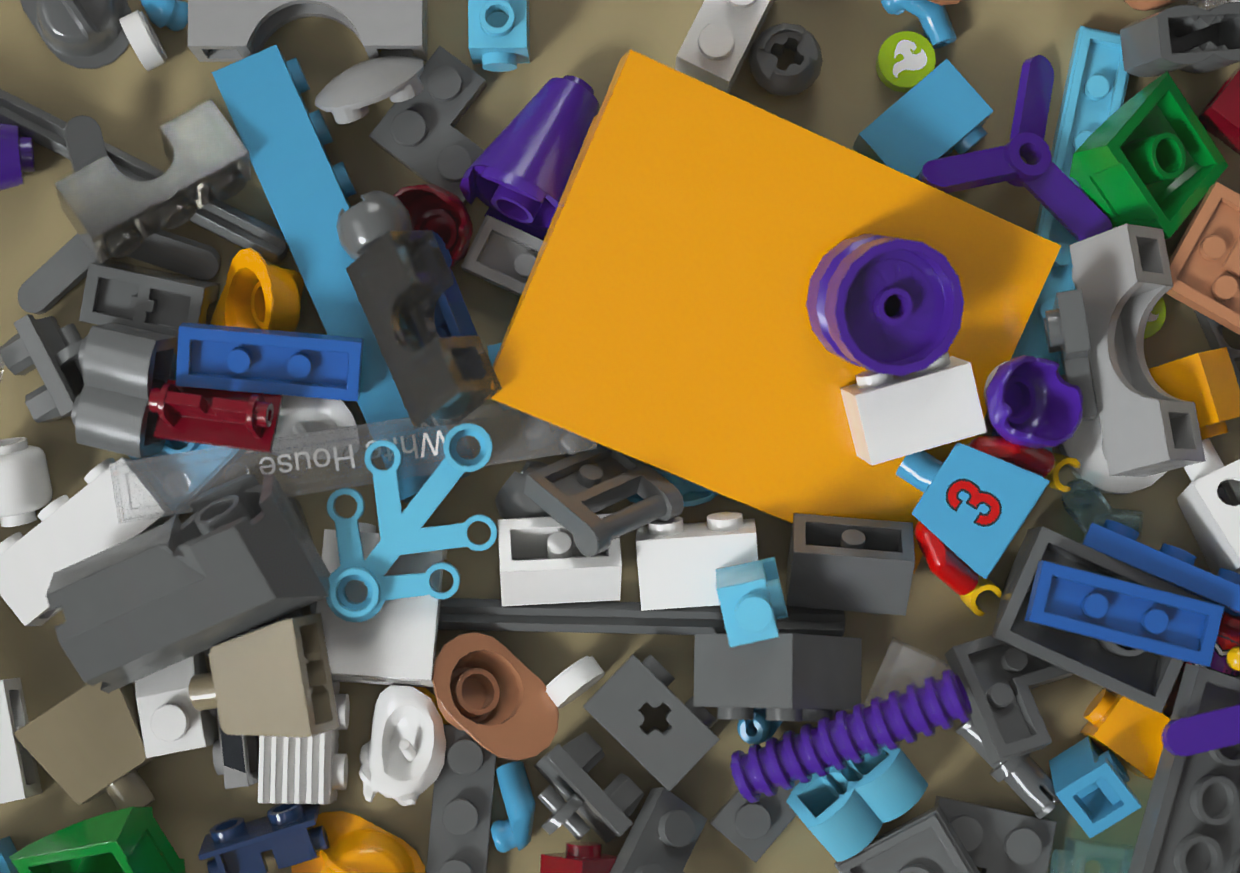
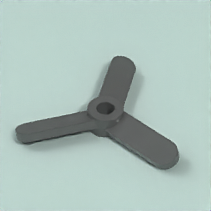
(71, 262)

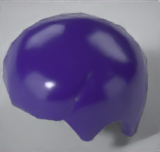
(1033, 403)

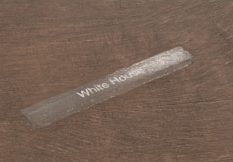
(329, 459)

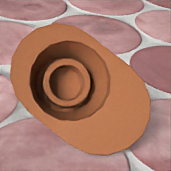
(494, 697)

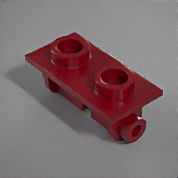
(216, 416)

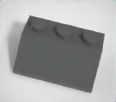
(1119, 668)

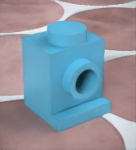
(751, 601)

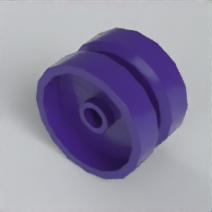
(885, 303)

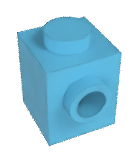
(498, 33)

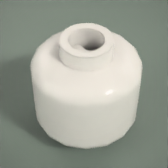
(23, 482)

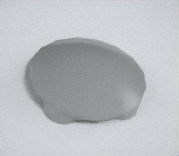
(370, 83)

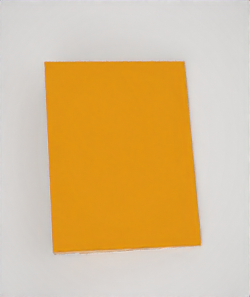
(681, 288)

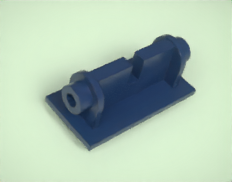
(286, 830)

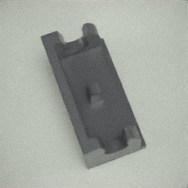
(144, 297)

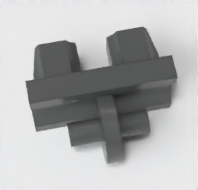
(56, 357)
(601, 809)

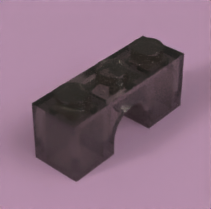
(120, 212)
(398, 290)

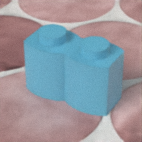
(854, 802)

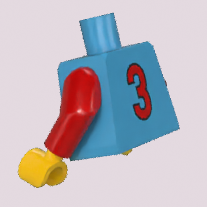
(977, 506)

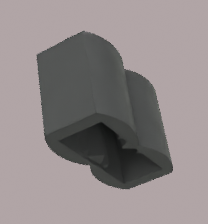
(1182, 40)
(118, 375)

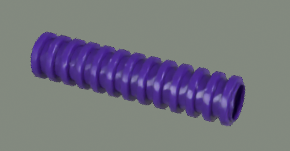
(850, 736)

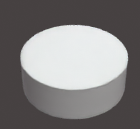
(143, 40)
(574, 681)

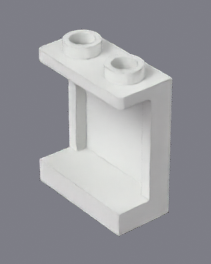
(396, 642)

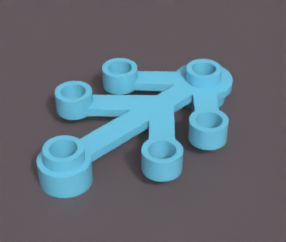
(403, 531)

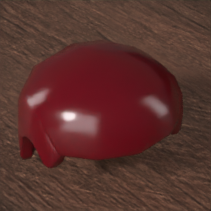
(439, 211)

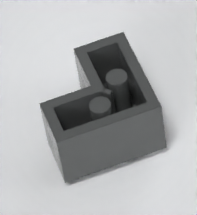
(788, 675)

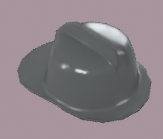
(81, 31)

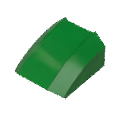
(1149, 160)
(107, 843)

